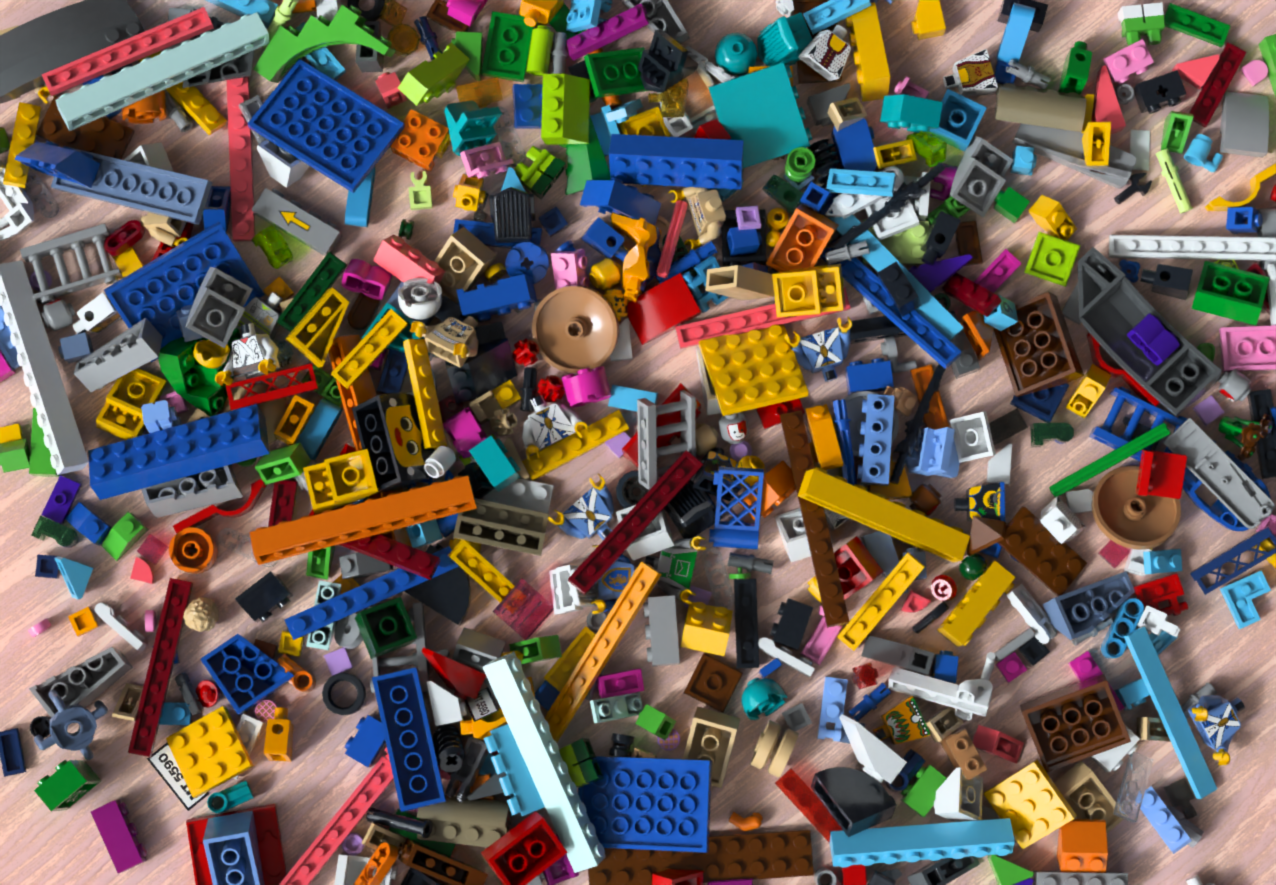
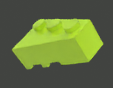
(435, 77)

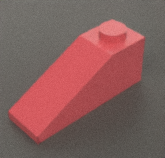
(1106, 103)

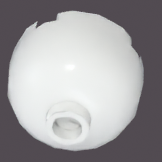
(419, 299)

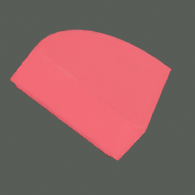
(142, 571)
(914, 602)

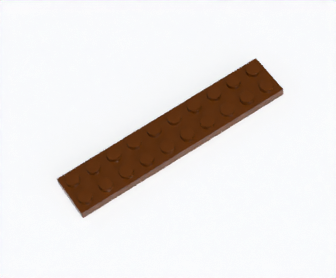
(728, 859)

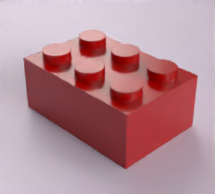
(524, 851)

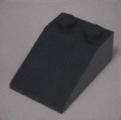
(482, 372)

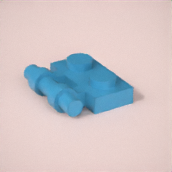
(693, 283)

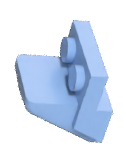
(936, 454)

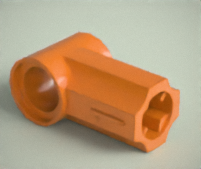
(298, 672)

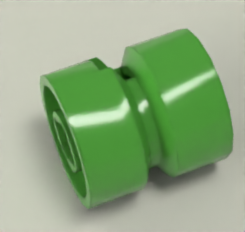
(799, 164)

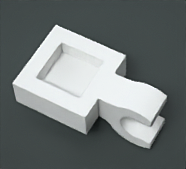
(1156, 621)

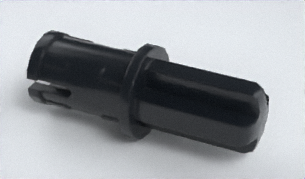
(529, 389)

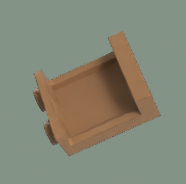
(963, 754)

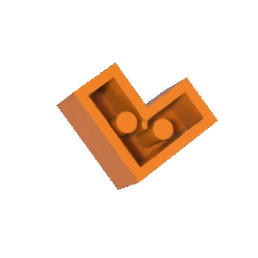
(776, 485)

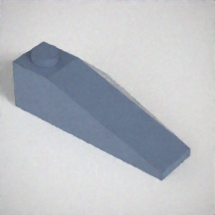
(1084, 608)

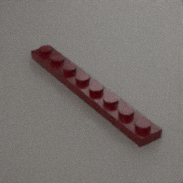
(635, 522)
(160, 668)

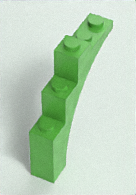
(291, 45)

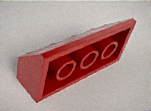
(630, 450)

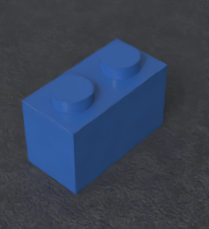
(869, 377)
(367, 742)

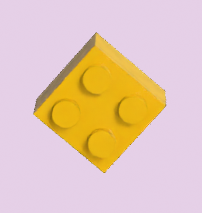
(706, 628)

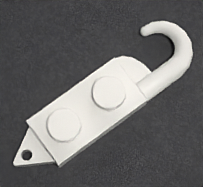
(849, 204)

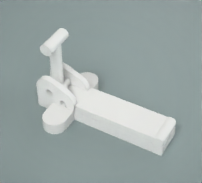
(967, 698)

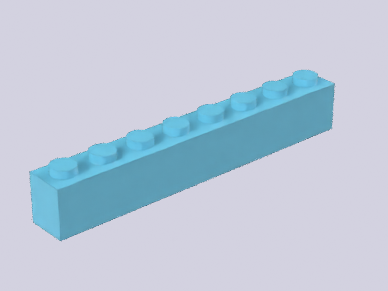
(922, 842)

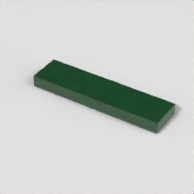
(313, 289)

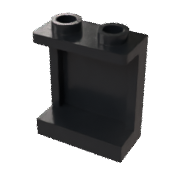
(758, 257)

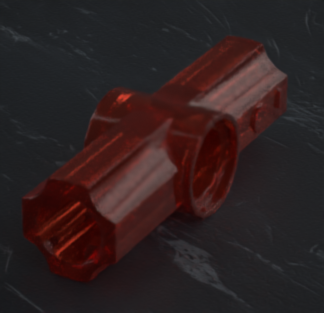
(865, 676)

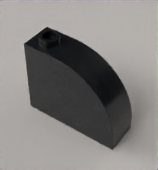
(446, 593)
(853, 798)

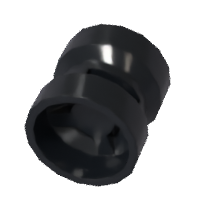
(39, 727)
(621, 751)

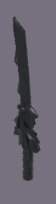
(899, 198)
(913, 430)

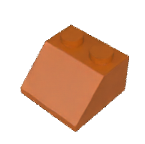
(1082, 846)

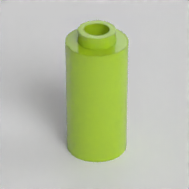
(540, 51)

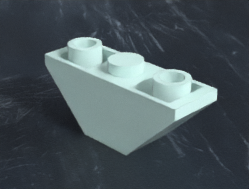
(323, 637)
(616, 707)

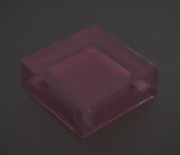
(1113, 553)

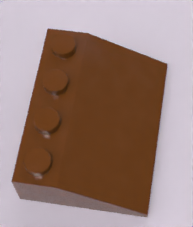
(1038, 347)
(1075, 723)

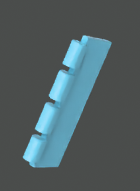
(518, 777)

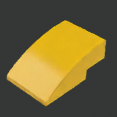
(645, 123)
(809, 290)
(123, 404)
(340, 480)

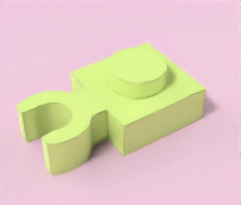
(420, 195)

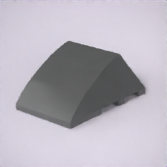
(233, 69)

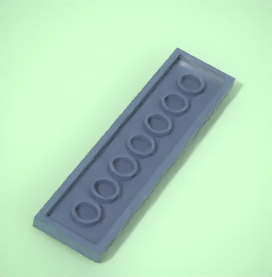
(143, 189)

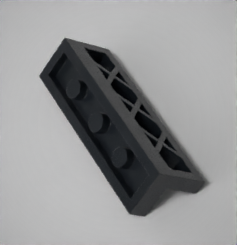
(873, 329)

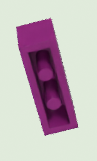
(119, 835)

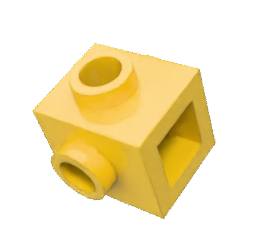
(469, 193)

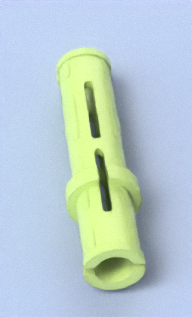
(282, 15)
(1165, 158)

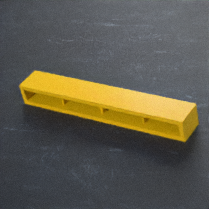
(884, 515)

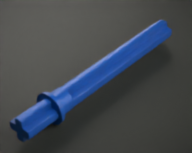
(844, 440)

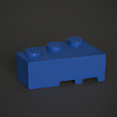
(620, 199)
(498, 298)

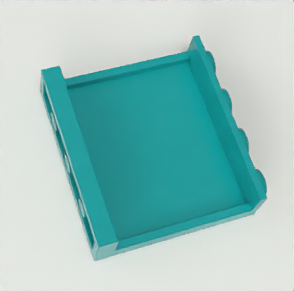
(762, 113)

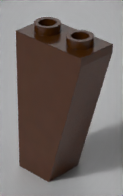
(439, 865)

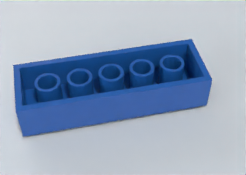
(676, 161)
(408, 739)

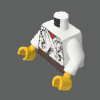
(249, 356)

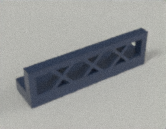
(1231, 553)

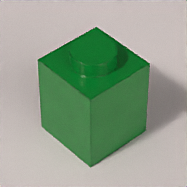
(1010, 204)

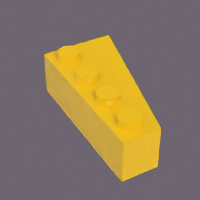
(869, 54)
(976, 604)

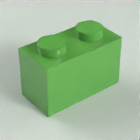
(282, 463)
(922, 793)

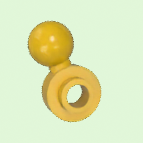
(776, 226)

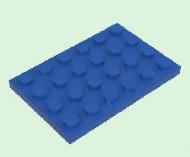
(326, 125)
(175, 279)
(650, 803)

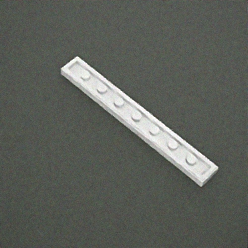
(1192, 247)

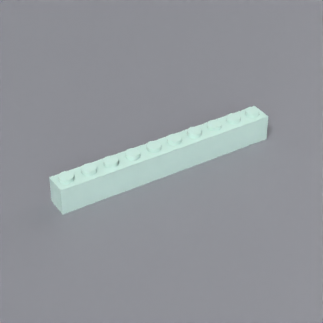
(162, 71)
(544, 762)

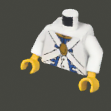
(549, 425)

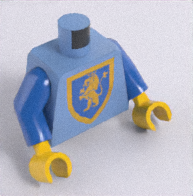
(613, 583)

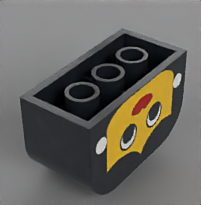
(394, 439)

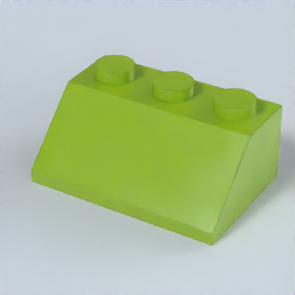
(565, 109)

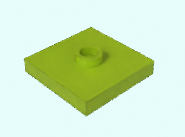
(1052, 259)

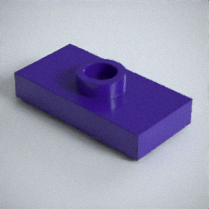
(61, 499)

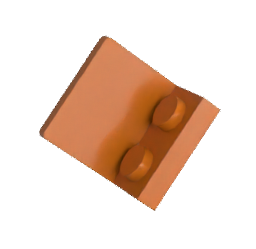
(419, 140)

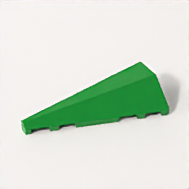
(585, 163)

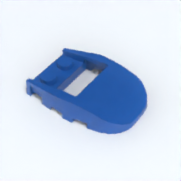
(1218, 510)

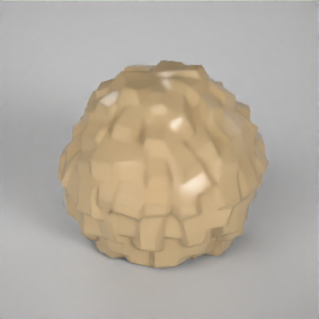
(201, 614)

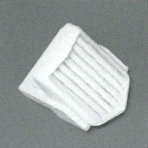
(565, 595)

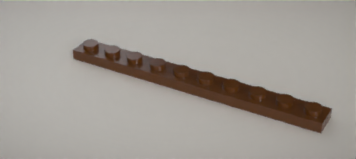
(814, 523)

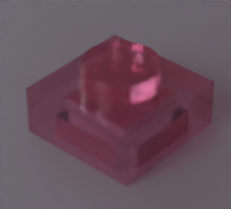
(153, 549)

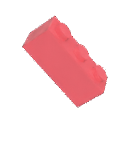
(406, 262)

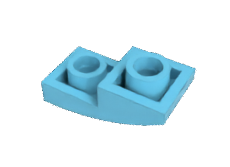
(627, 397)

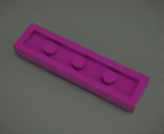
(607, 31)

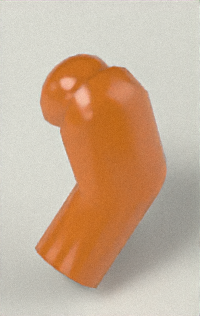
(748, 823)

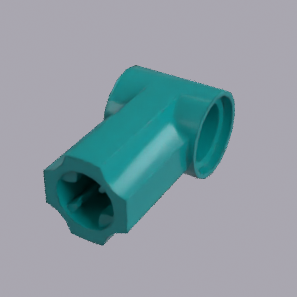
(232, 797)

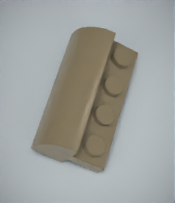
(1040, 107)
(503, 527)
(467, 822)

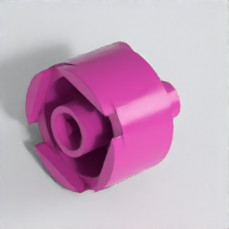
(586, 387)
(465, 431)

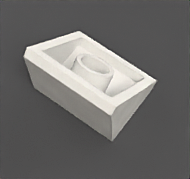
(972, 437)

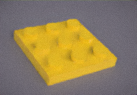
(209, 752)
(1030, 803)

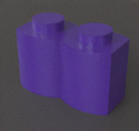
(1153, 339)

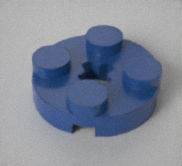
(533, 252)

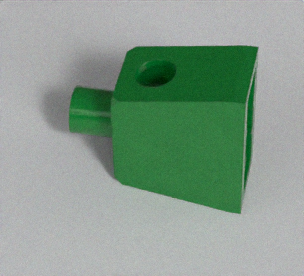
(1075, 69)

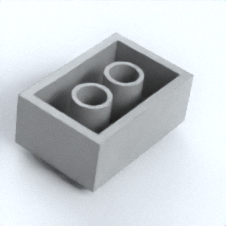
(662, 631)

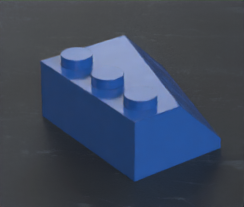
(60, 162)
(244, 673)

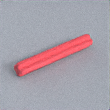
(672, 239)

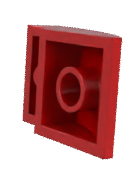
(662, 309)

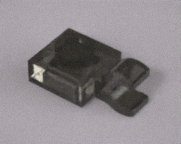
(1180, 795)

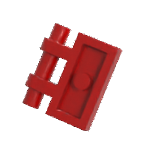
(1160, 590)

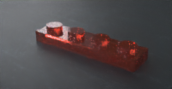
(807, 803)

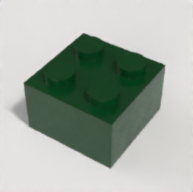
(385, 627)

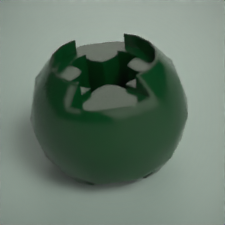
(972, 567)

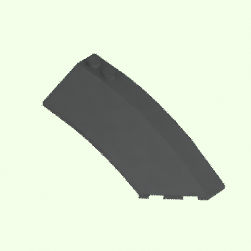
(61, 39)
(1111, 309)

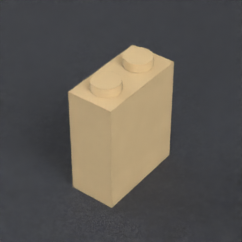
(739, 282)

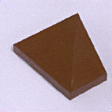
(985, 533)

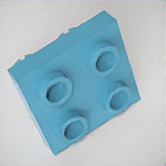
(585, 14)

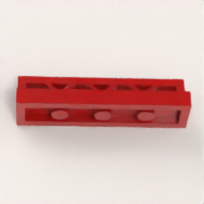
(275, 394)

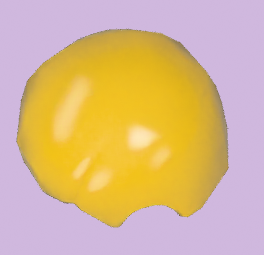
(210, 354)

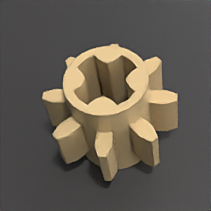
(503, 421)

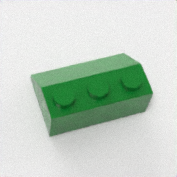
(1230, 293)

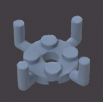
(63, 718)

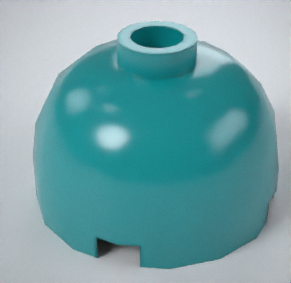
(736, 53)
(761, 697)

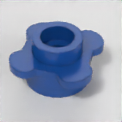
(1133, 267)

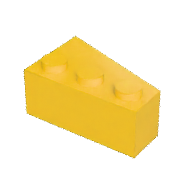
(318, 327)

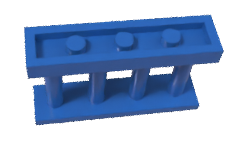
(1104, 433)

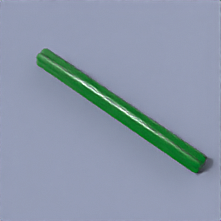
(1110, 460)

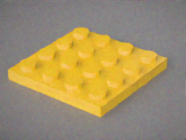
(752, 369)

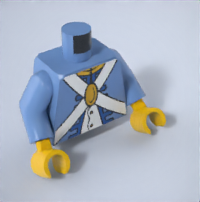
(823, 349)
(588, 514)
(1217, 723)

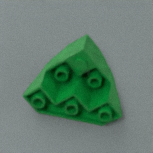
(192, 379)

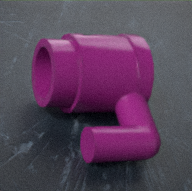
(946, 178)

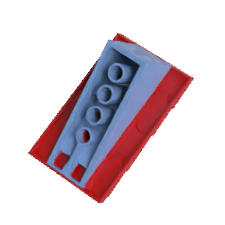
(237, 847)

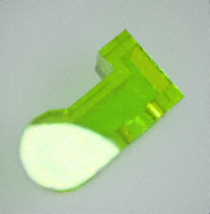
(929, 147)
(273, 246)

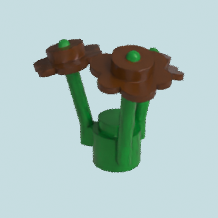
(1251, 434)

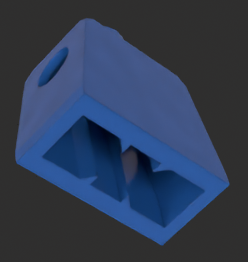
(597, 236)

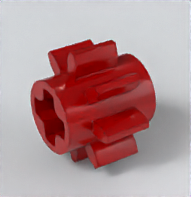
(526, 352)
(551, 388)

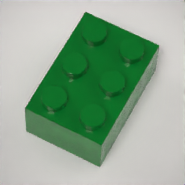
(67, 784)

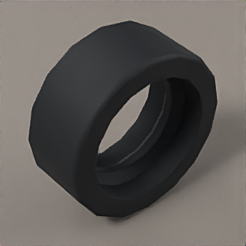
(326, 694)

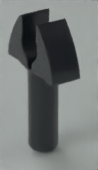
(1133, 188)
(929, 618)

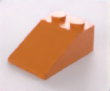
(802, 240)

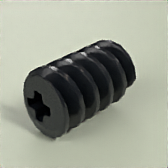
(823, 159)
(448, 748)

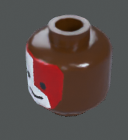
(925, 499)

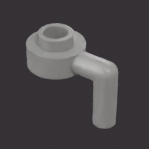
(890, 349)

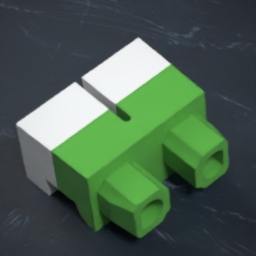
(1142, 21)

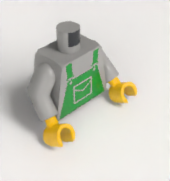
(677, 567)

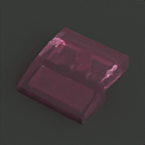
(523, 609)

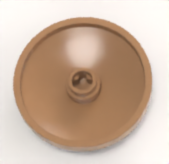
(575, 328)
(1131, 518)

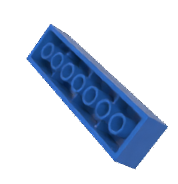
(178, 452)

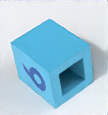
(1003, 315)

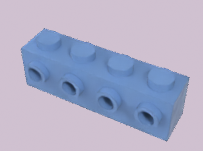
(877, 440)

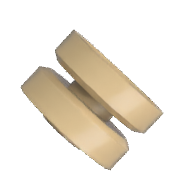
(771, 747)

